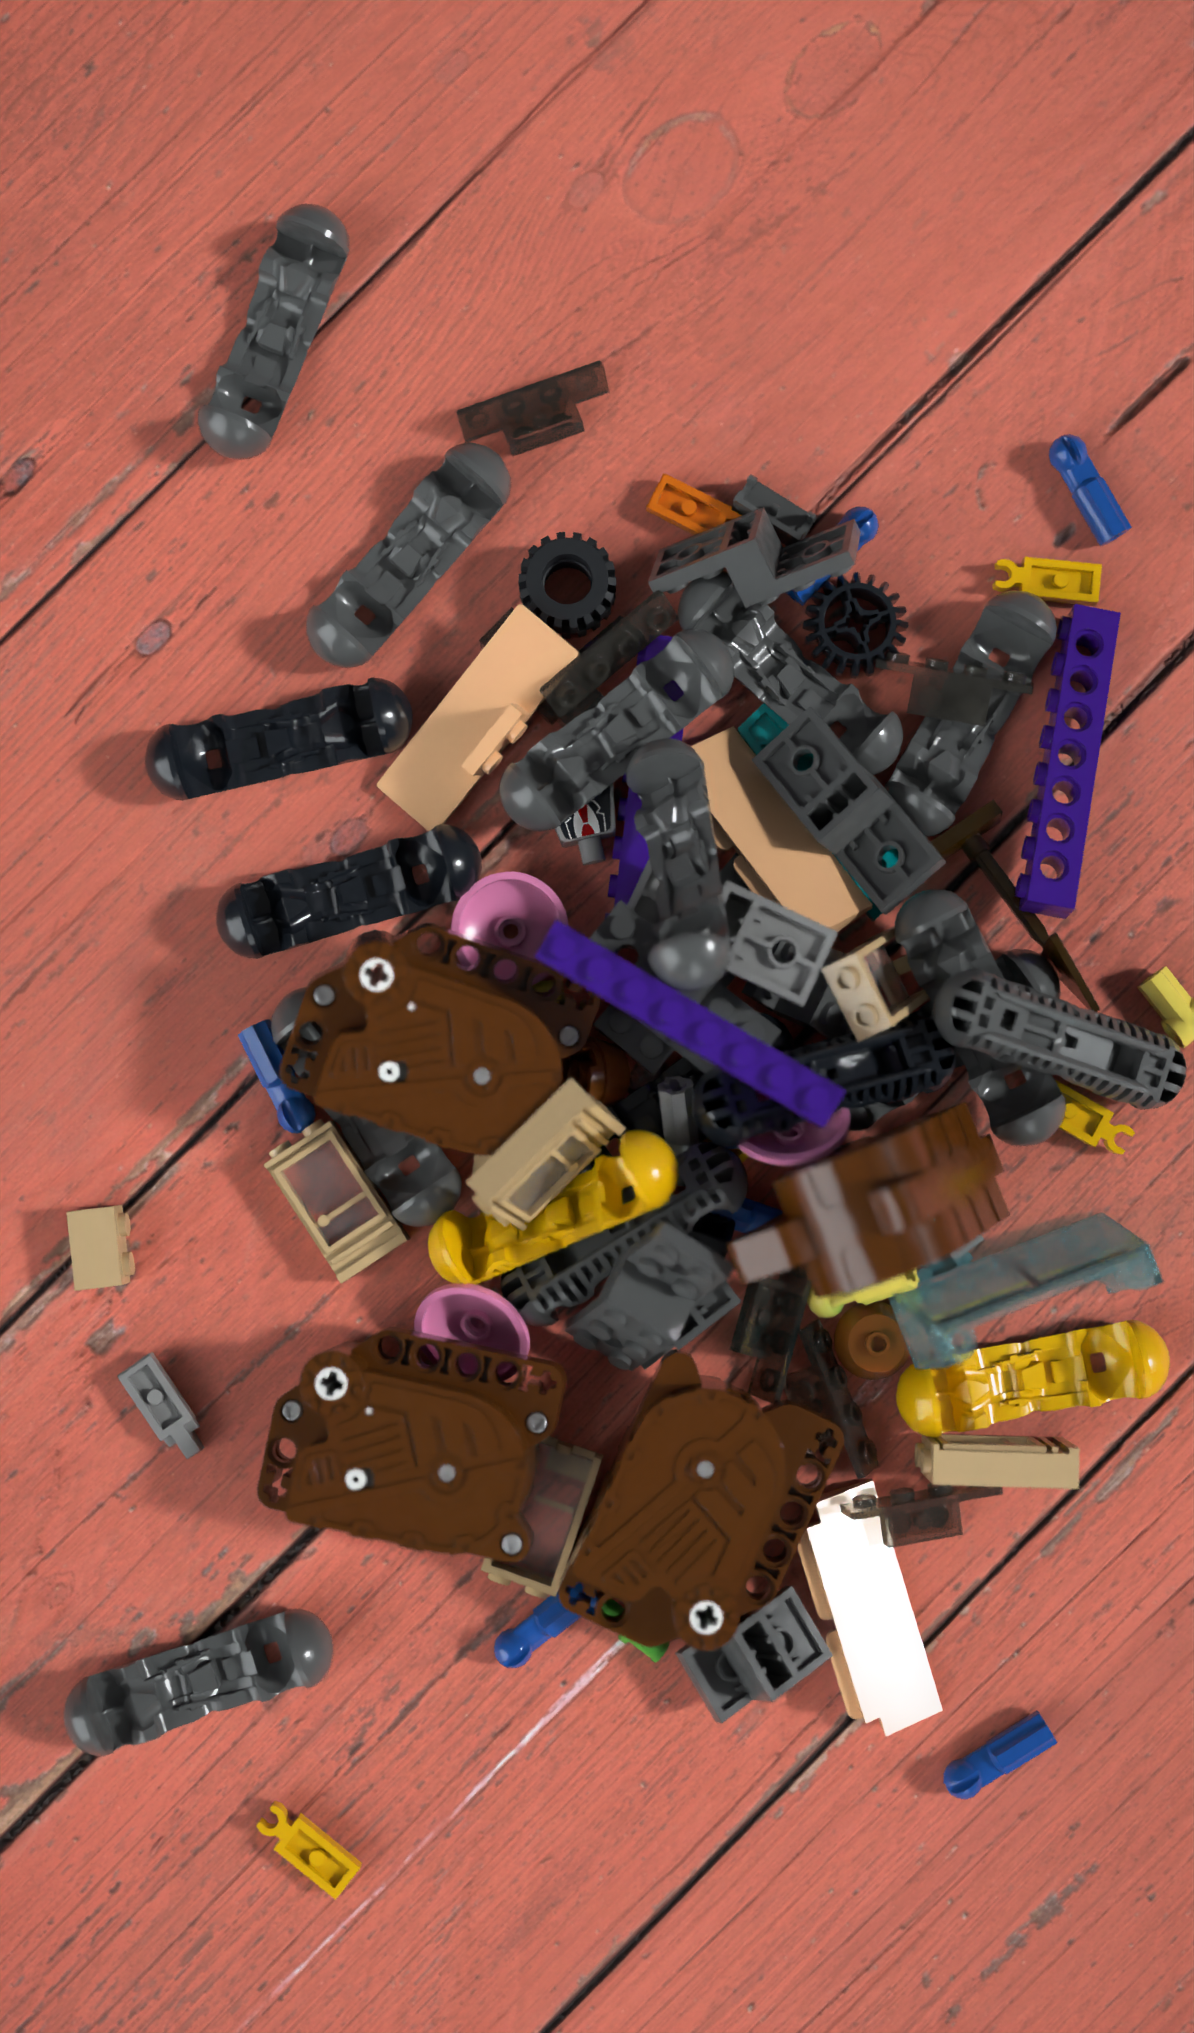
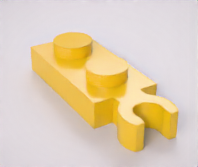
(1053, 579)
(1090, 1121)
(311, 1850)

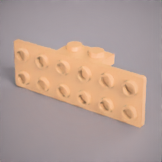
(477, 719)

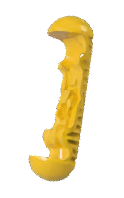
(481, 1247)
(1034, 1376)

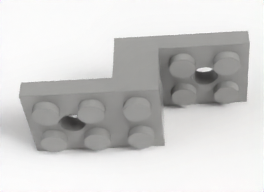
(753, 930)

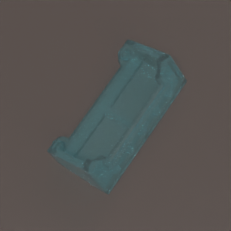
(944, 1308)

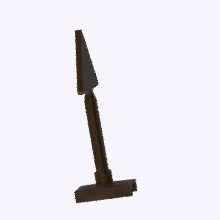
(967, 836)

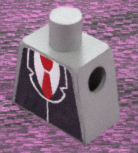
(589, 826)

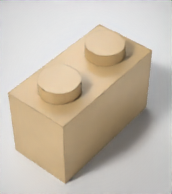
(100, 1247)

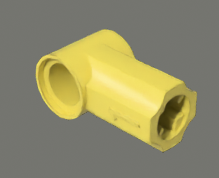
(1171, 1004)

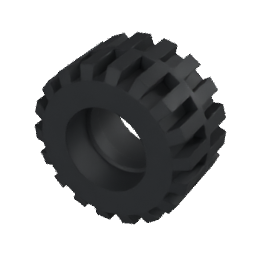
(568, 554)

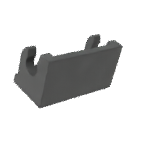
(787, 519)

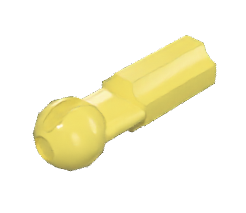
(832, 1305)

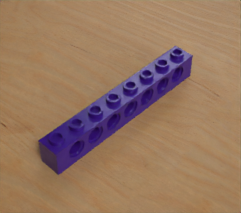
(1098, 633)

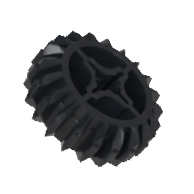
(848, 595)

